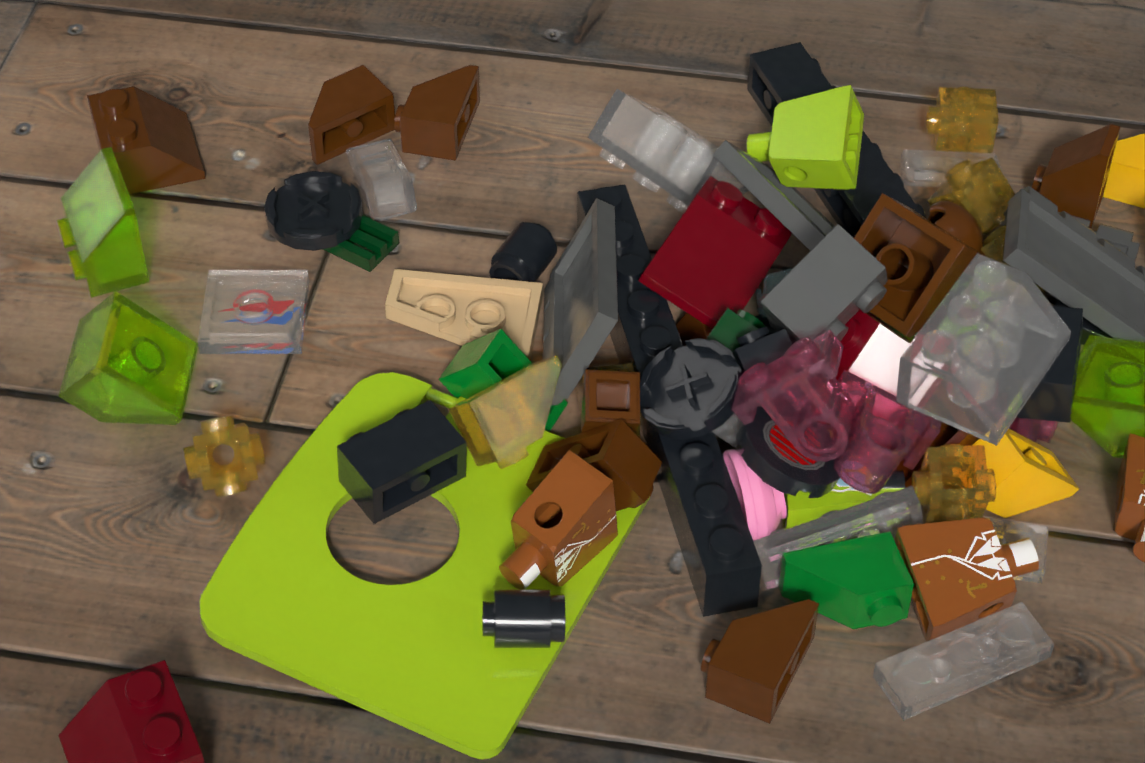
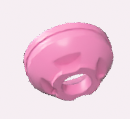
(760, 502)

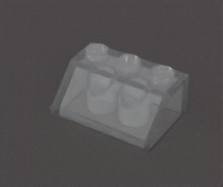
(658, 149)
(982, 351)

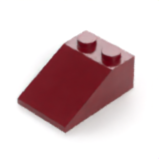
(716, 253)

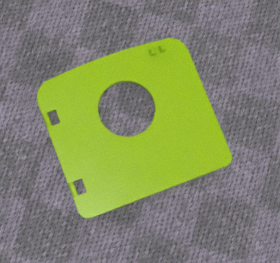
(401, 647)

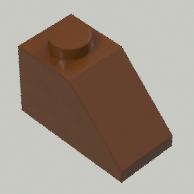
(349, 113)
(439, 114)
(1079, 173)
(615, 453)
(759, 658)

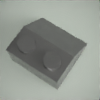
(826, 289)

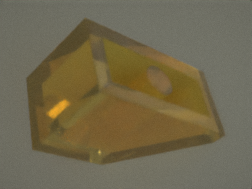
(508, 414)

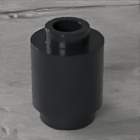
(524, 253)
(524, 618)

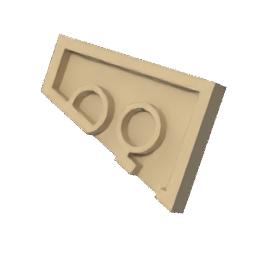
(465, 306)

